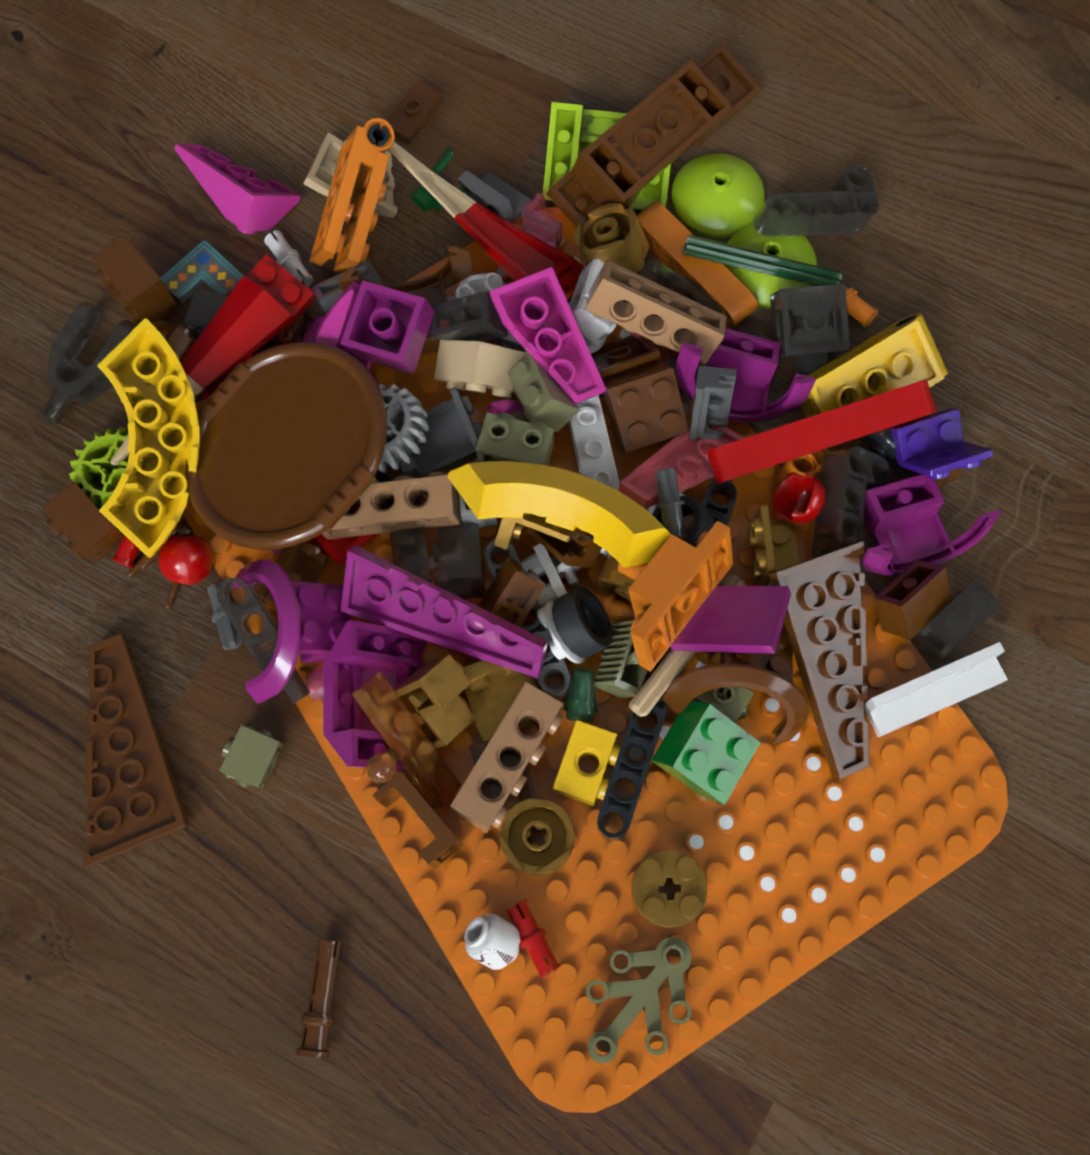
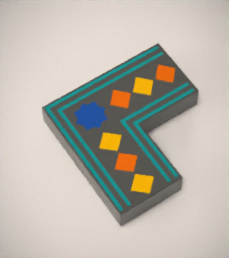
(198, 268)

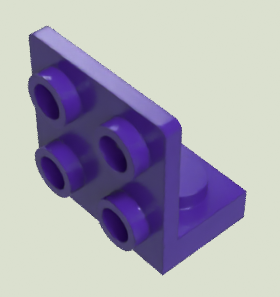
(936, 445)

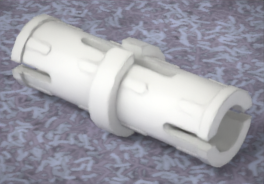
(288, 257)

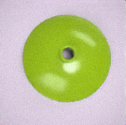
(715, 208)
(788, 247)

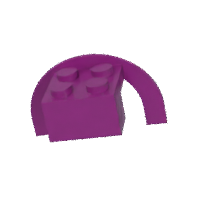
(755, 365)
(908, 529)
(307, 624)

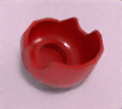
(799, 499)
(186, 559)

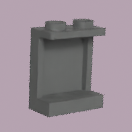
(449, 440)

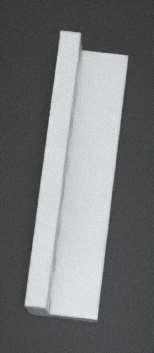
(936, 690)

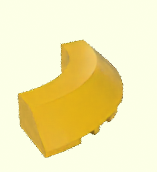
(161, 437)
(565, 500)

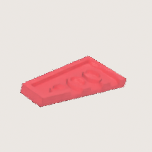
(681, 453)

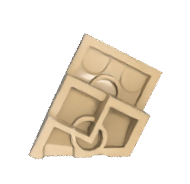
(323, 168)

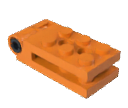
(361, 162)

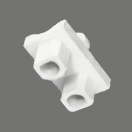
(542, 564)

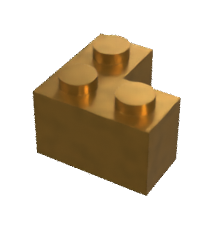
(434, 700)

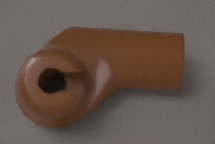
(293, 333)

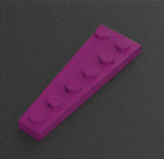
(421, 609)

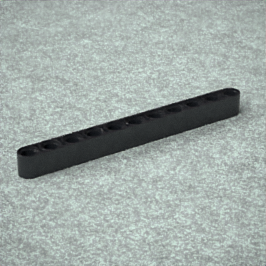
(642, 737)

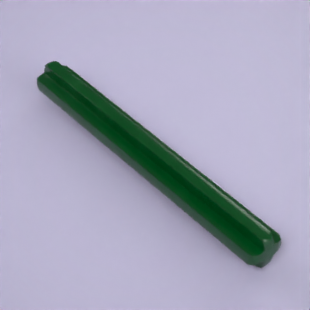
(761, 262)

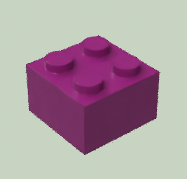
(387, 327)

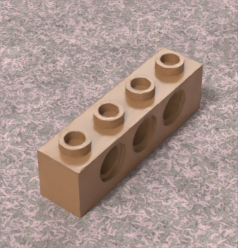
(645, 298)
(438, 511)
(531, 706)

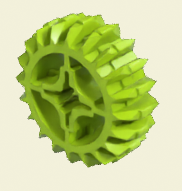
(96, 460)

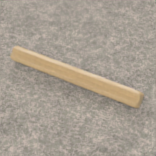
(667, 672)

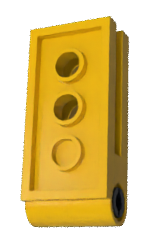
(878, 365)

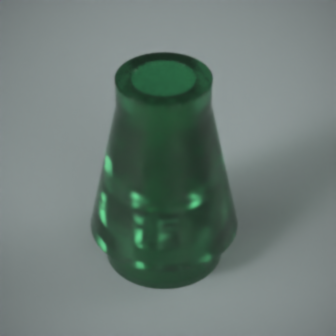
(581, 696)

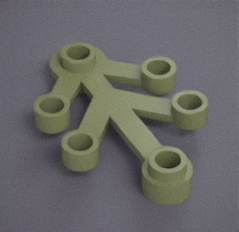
(644, 994)

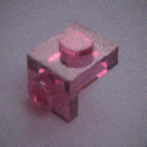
(540, 224)

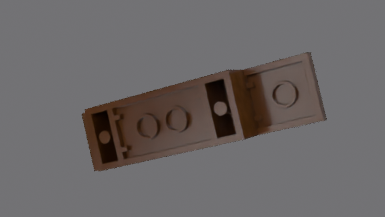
(655, 134)

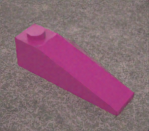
(237, 191)
(546, 328)

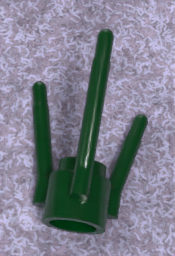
(421, 195)

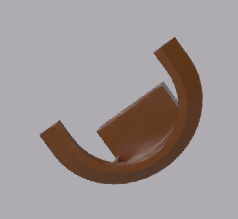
(430, 287)
(757, 671)

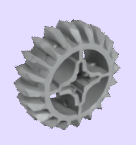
(399, 445)

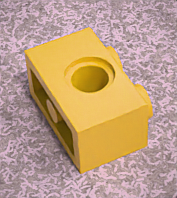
(586, 741)

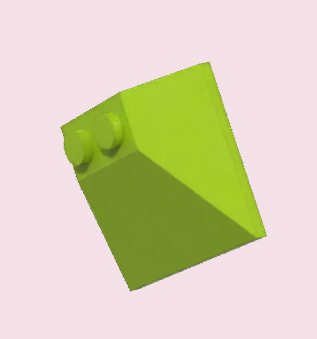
(573, 131)

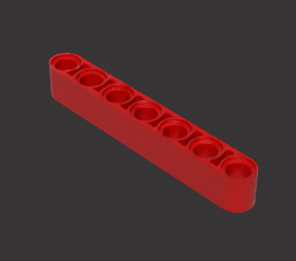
(821, 431)

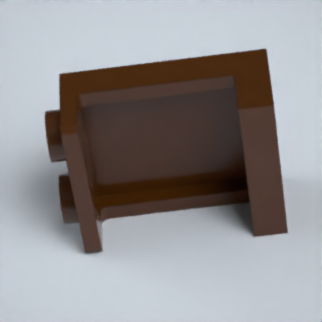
(446, 840)

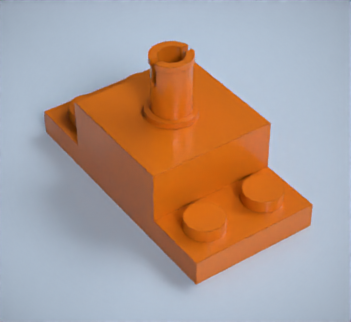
(674, 588)

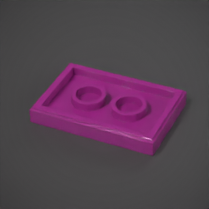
(737, 621)

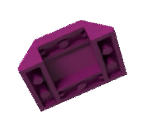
(353, 658)

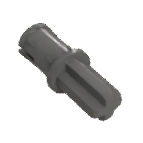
(670, 501)
(228, 634)

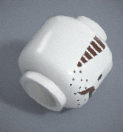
(492, 941)

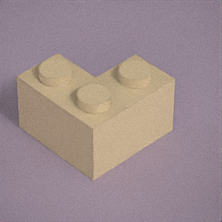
(476, 366)

